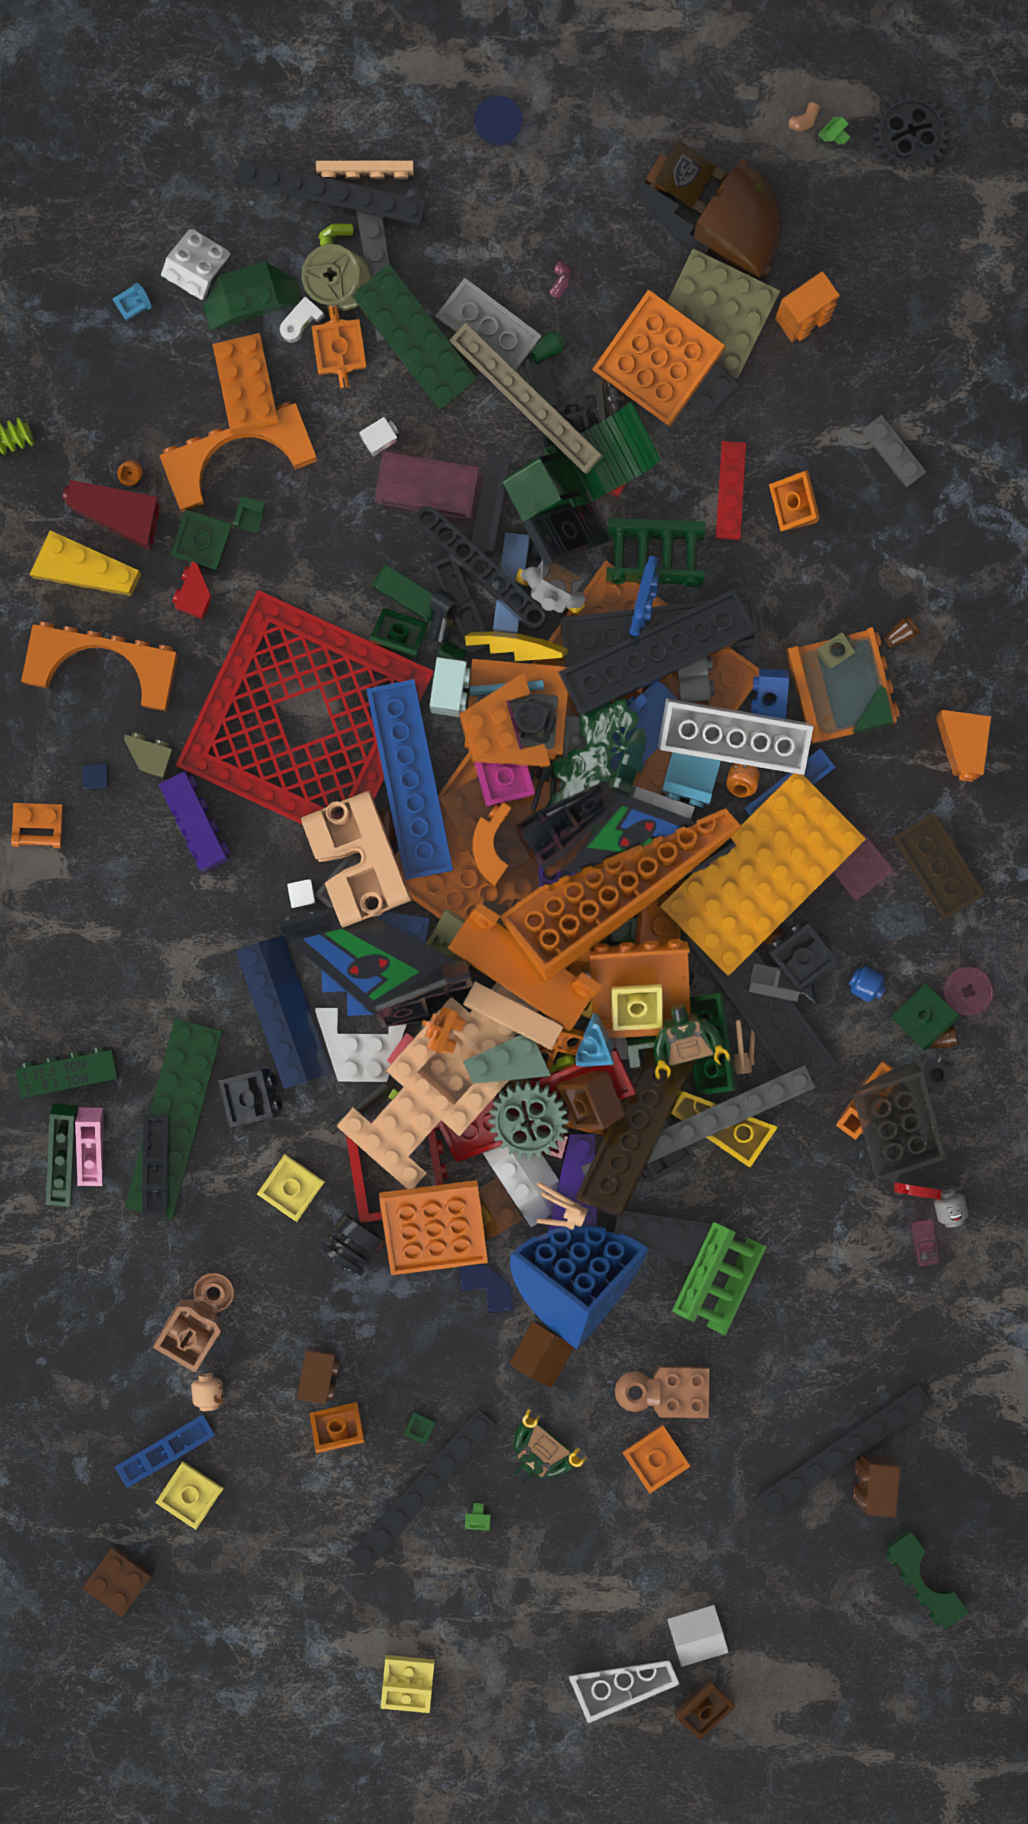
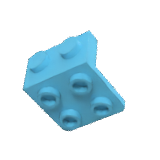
(690, 778)

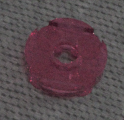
(980, 985)

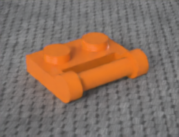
(37, 817)

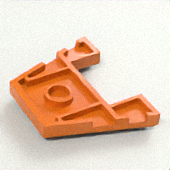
(491, 730)

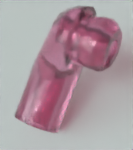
(562, 281)

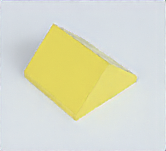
(636, 1007)

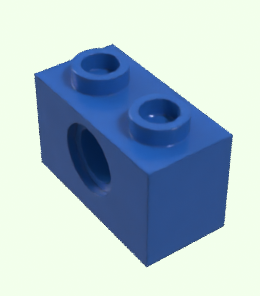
(771, 682)

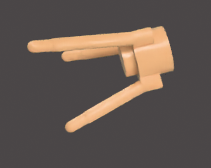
(743, 1062)
(574, 1213)

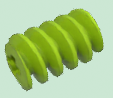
(14, 435)

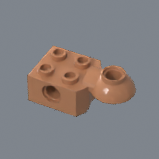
(195, 1322)
(671, 1391)

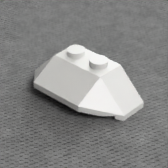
(521, 1180)

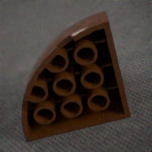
(742, 222)

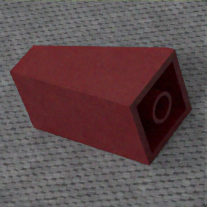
(119, 511)

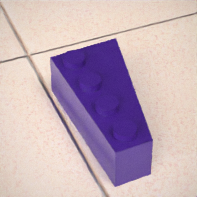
(194, 822)
(579, 1152)

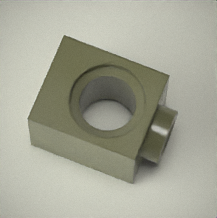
(829, 658)

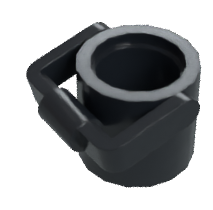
(531, 718)

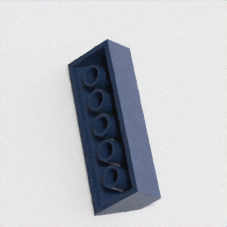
(283, 1011)

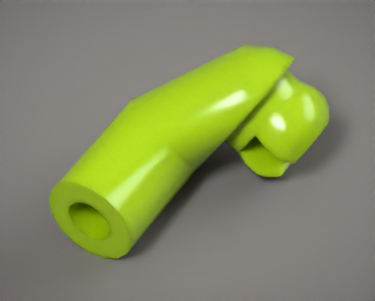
(335, 230)

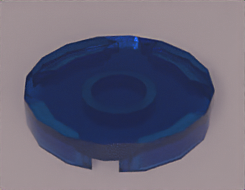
(498, 120)

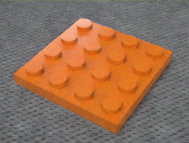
(659, 357)
(433, 1227)

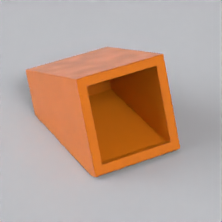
(965, 742)

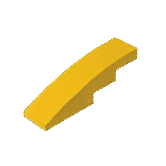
(523, 646)

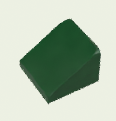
(452, 652)

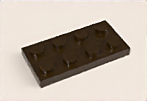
(938, 866)

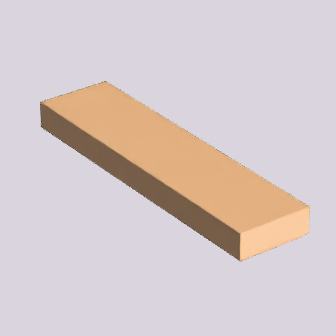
(513, 1015)

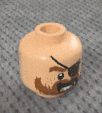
(207, 1392)

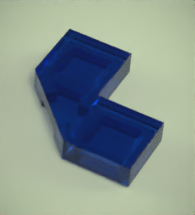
(481, 1277)

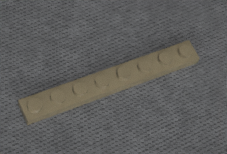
(526, 398)

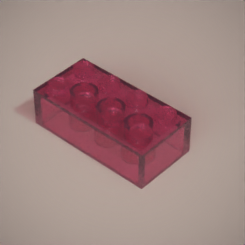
(425, 482)

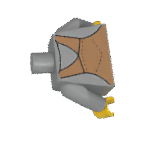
(553, 587)

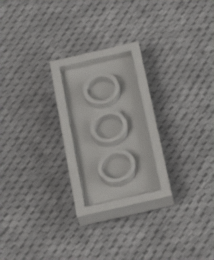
(492, 321)

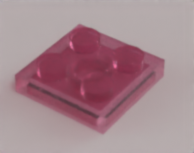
(862, 869)

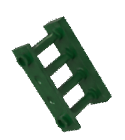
(657, 529)

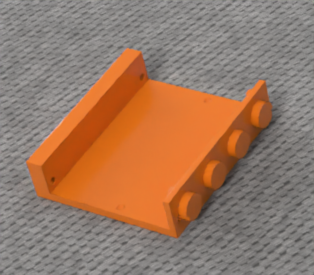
(638, 966)

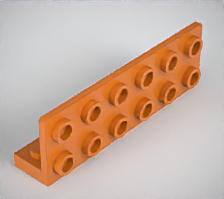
(502, 959)

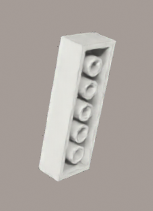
(735, 736)

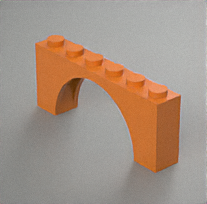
(186, 464)
(51, 646)

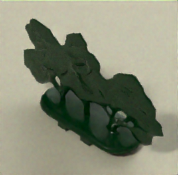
(592, 765)

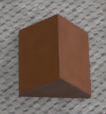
(541, 1355)
(704, 1709)

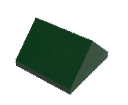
(399, 632)
(876, 714)

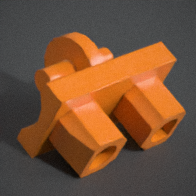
(439, 1030)

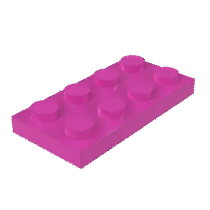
(504, 781)

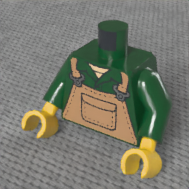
(686, 1040)
(541, 1451)

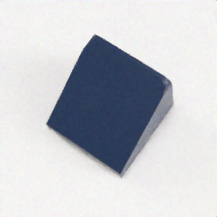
(95, 776)

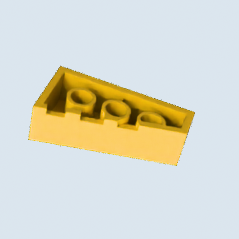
(740, 1140)

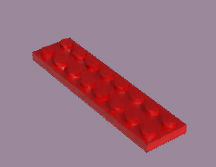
(477, 1135)

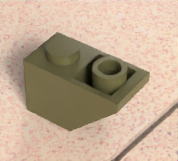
(150, 757)

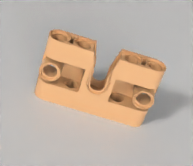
(378, 870)

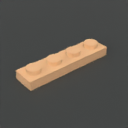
(375, 169)

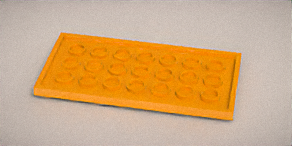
(774, 867)

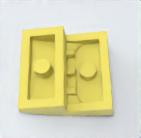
(407, 1683)

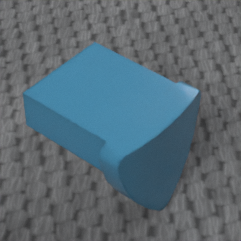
(132, 301)

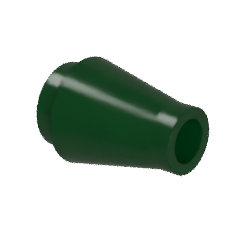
(548, 346)

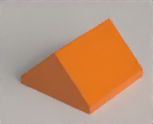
(794, 501)
(337, 1427)

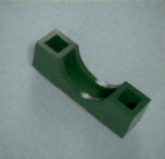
(908, 1554)

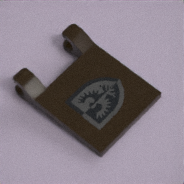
(687, 174)

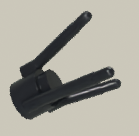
(542, 774)

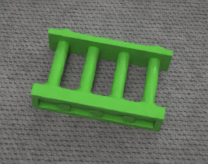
(703, 1274)

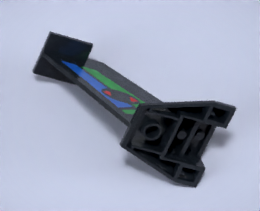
(600, 825)
(380, 966)

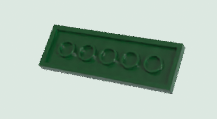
(413, 336)

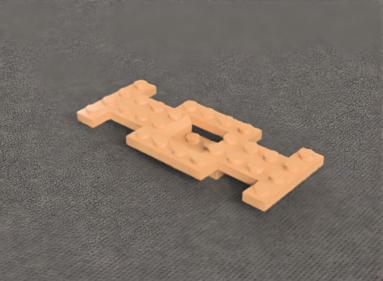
(431, 1092)

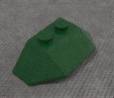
(250, 294)

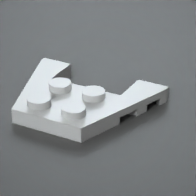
(358, 1055)

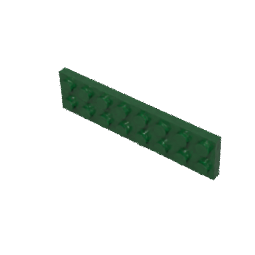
(181, 1096)

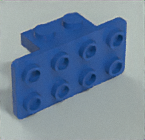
(650, 711)

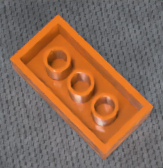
(807, 307)

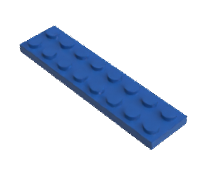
(409, 779)

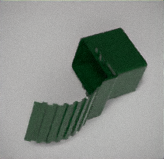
(558, 481)

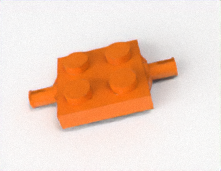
(338, 347)

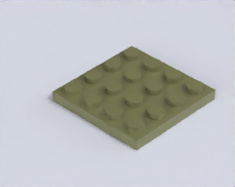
(724, 305)

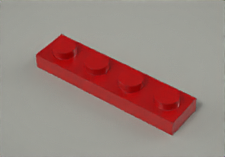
(730, 490)

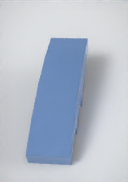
(513, 558)

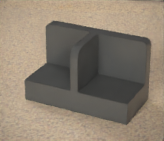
(772, 983)

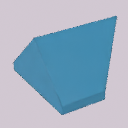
(595, 1045)

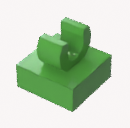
(835, 131)
(477, 1520)

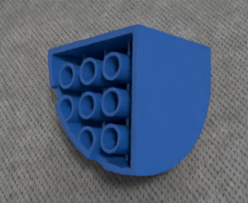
(575, 1277)

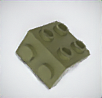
(445, 932)

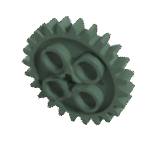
(549, 1115)

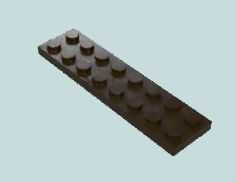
(634, 1136)

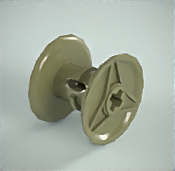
(333, 275)

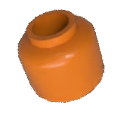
(743, 780)

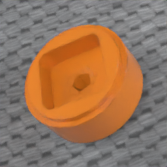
(129, 473)

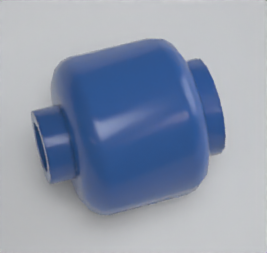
(867, 984)

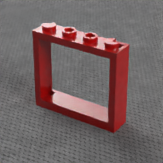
(439, 1172)

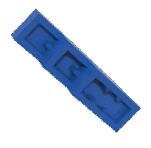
(164, 1451)

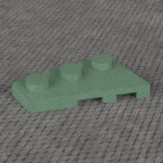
(507, 1061)

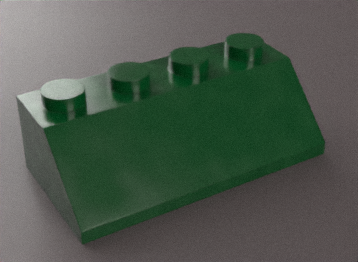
(708, 1074)

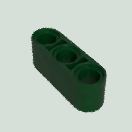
(404, 592)

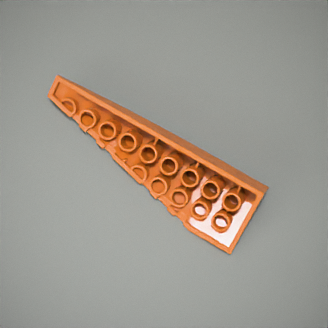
(581, 910)

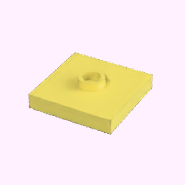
(290, 1187)
(189, 1495)

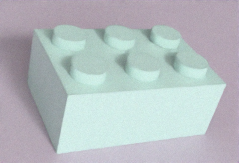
(448, 687)

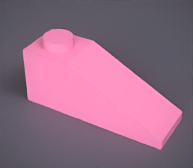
(89, 1146)

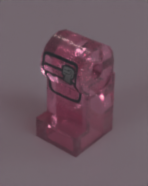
(924, 1242)

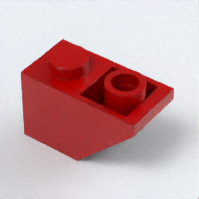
(194, 594)

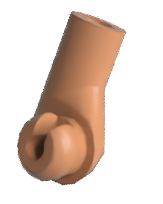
(805, 121)

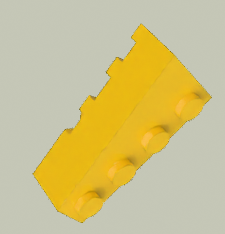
(78, 565)

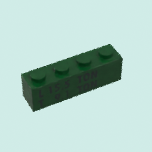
(67, 1073)

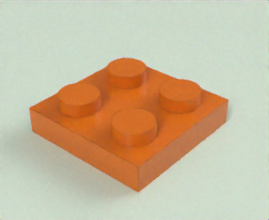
(656, 1459)

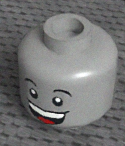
(951, 1208)

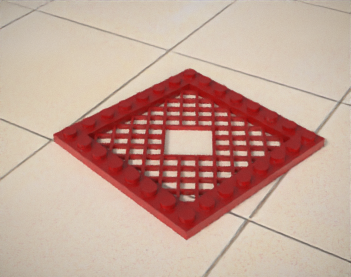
(261, 613)

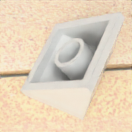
(697, 1635)

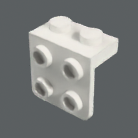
(194, 263)

